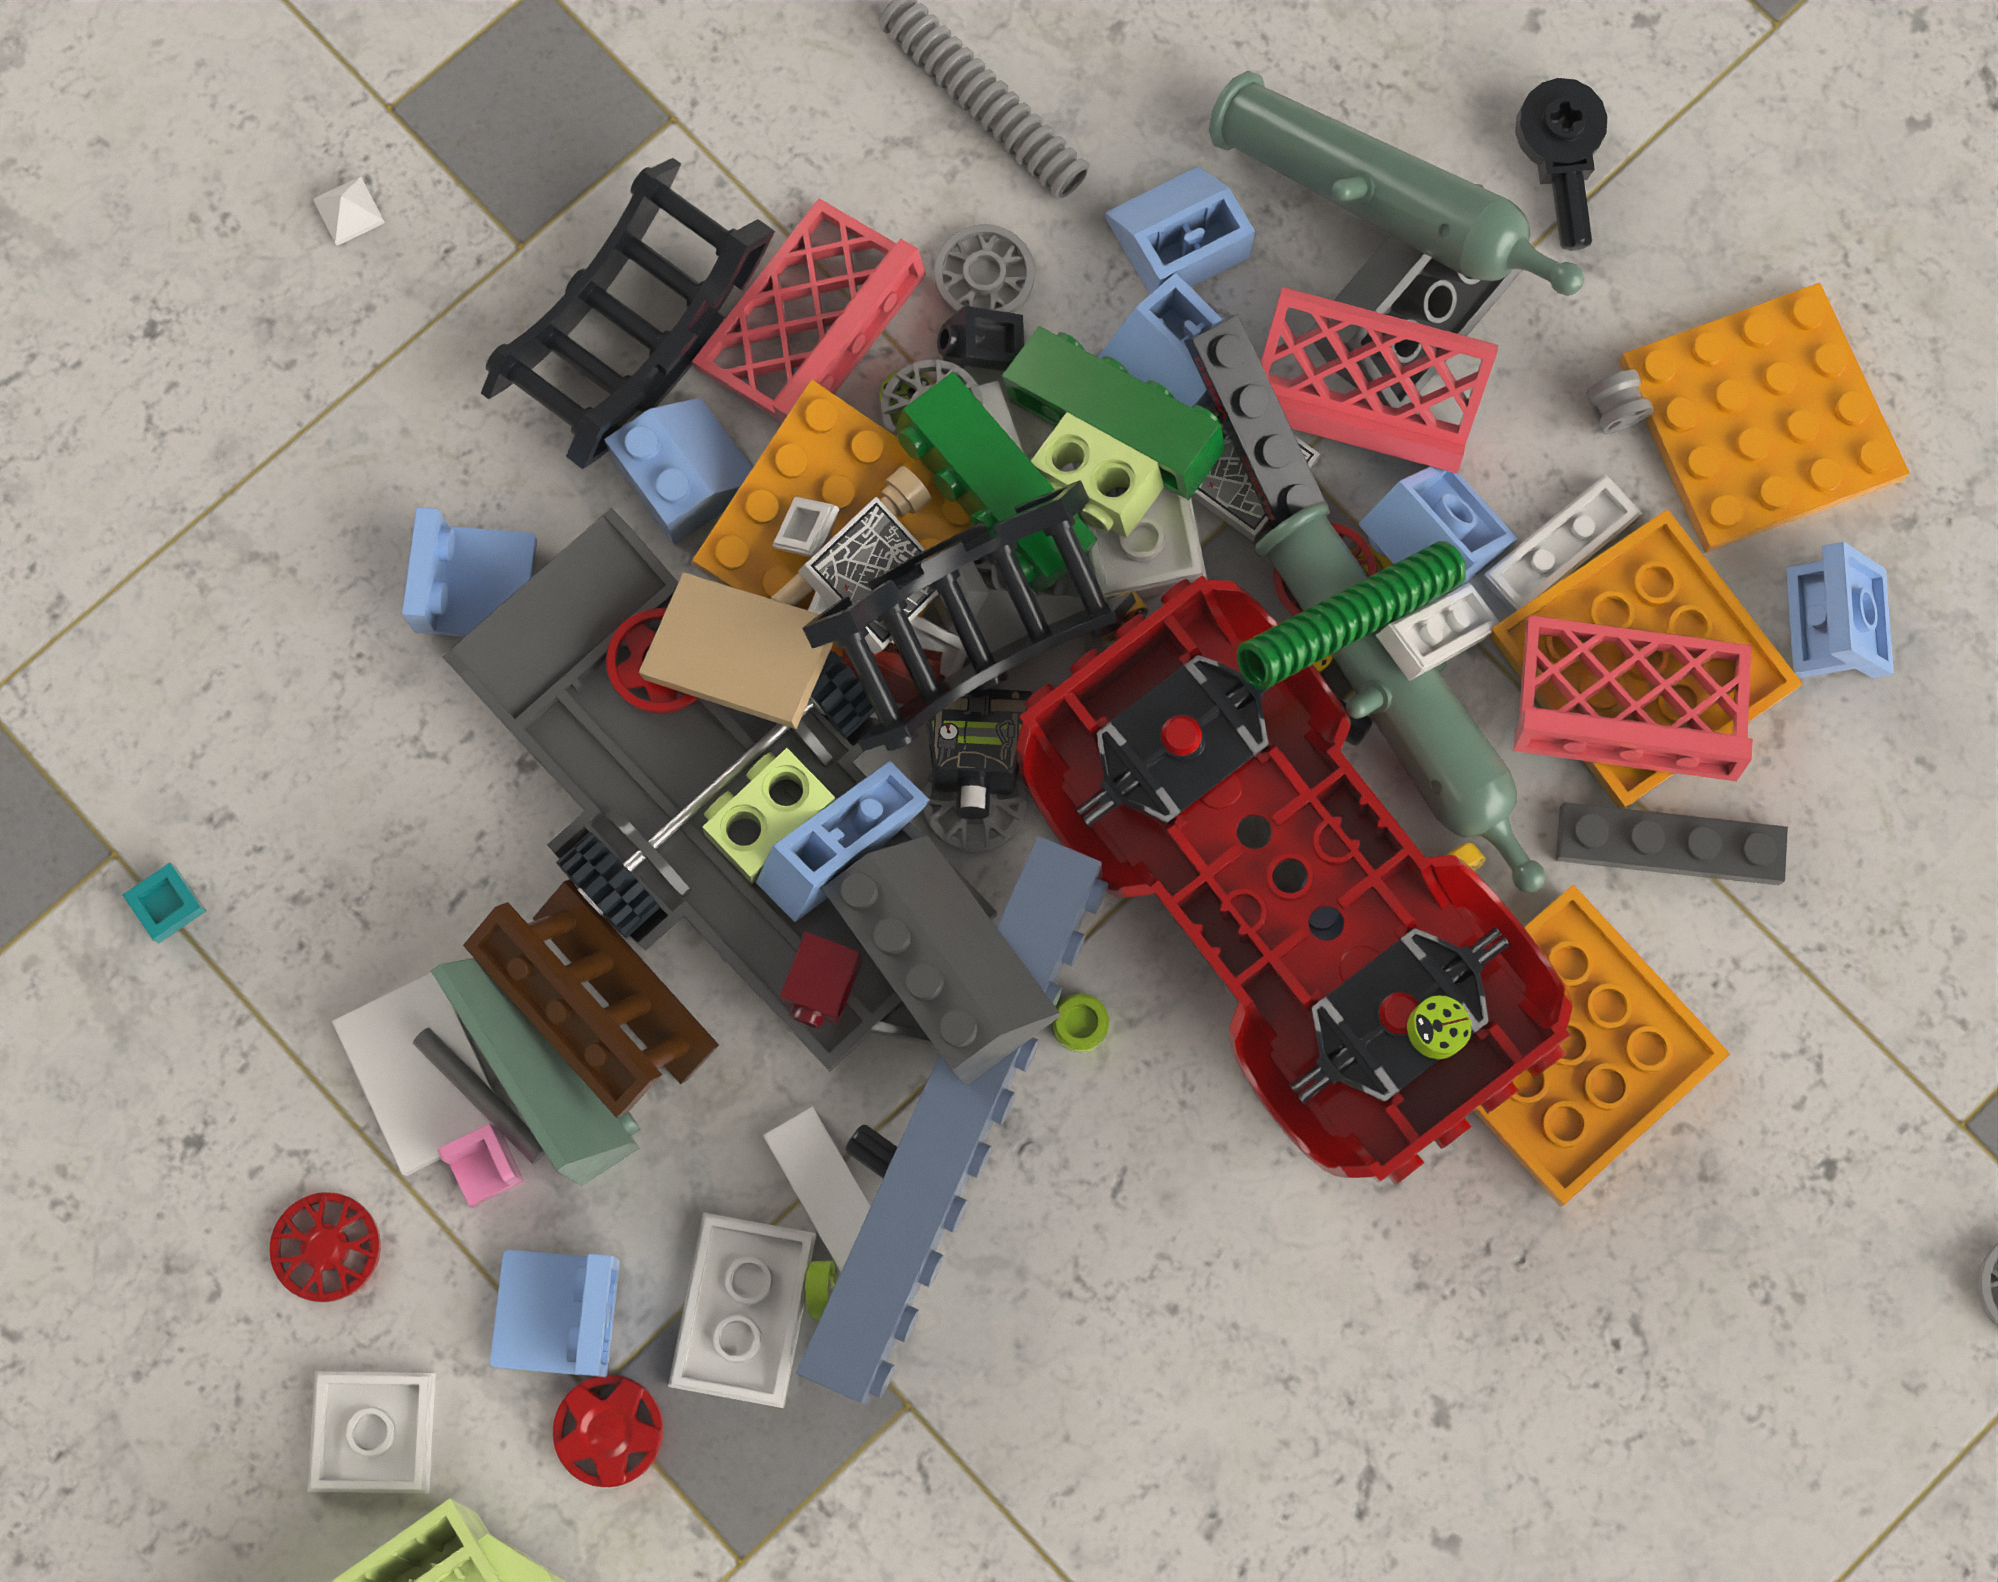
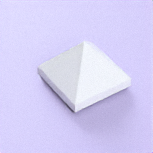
(348, 211)
(806, 527)

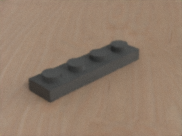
(1672, 843)

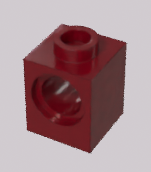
(820, 981)

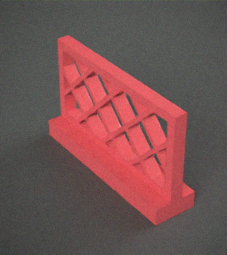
(850, 330)
(1368, 421)
(1640, 741)

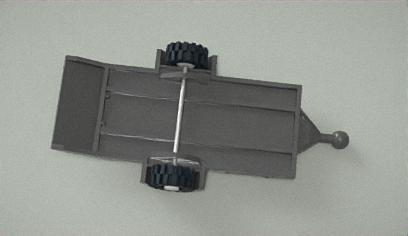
(657, 774)

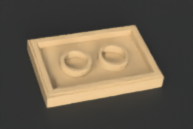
(736, 651)

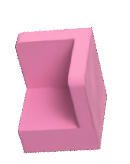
(482, 1164)

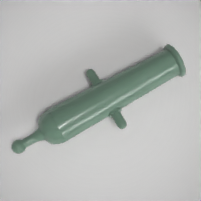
(1383, 185)
(1419, 718)

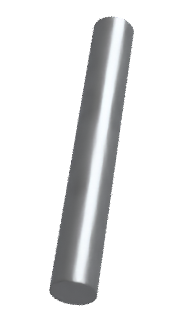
(479, 1094)

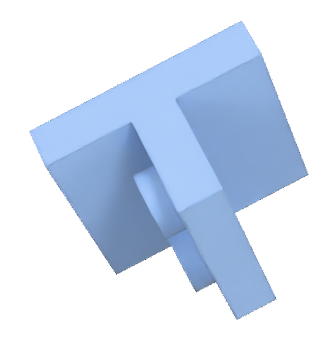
(1839, 614)

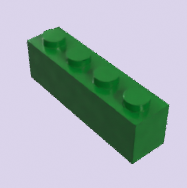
(1061, 377)
(982, 470)

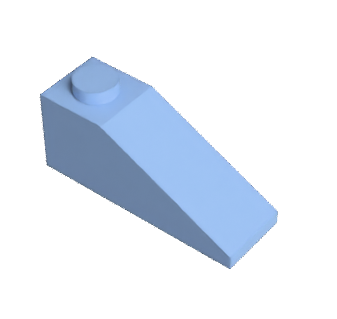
(838, 838)

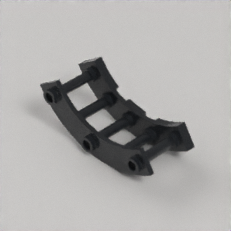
(670, 351)
(938, 570)

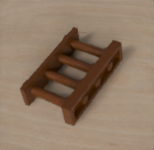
(571, 1017)

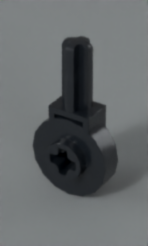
(1561, 156)

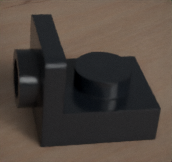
(981, 338)

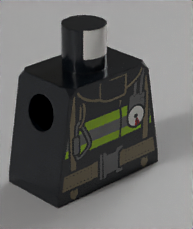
(976, 748)

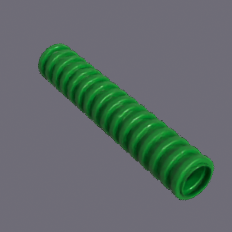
(1350, 615)

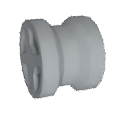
(1620, 401)

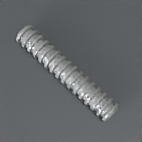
(984, 95)

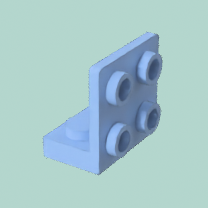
(461, 573)
(555, 1313)

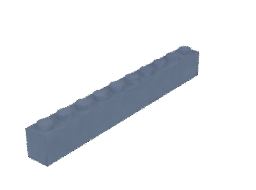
(944, 1147)

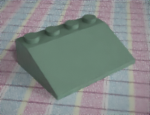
(552, 1099)

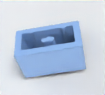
(1183, 228)
(1153, 340)

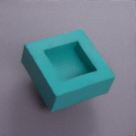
(164, 903)

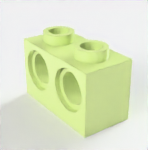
(1104, 466)
(756, 804)

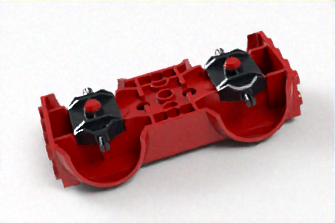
(1152, 771)

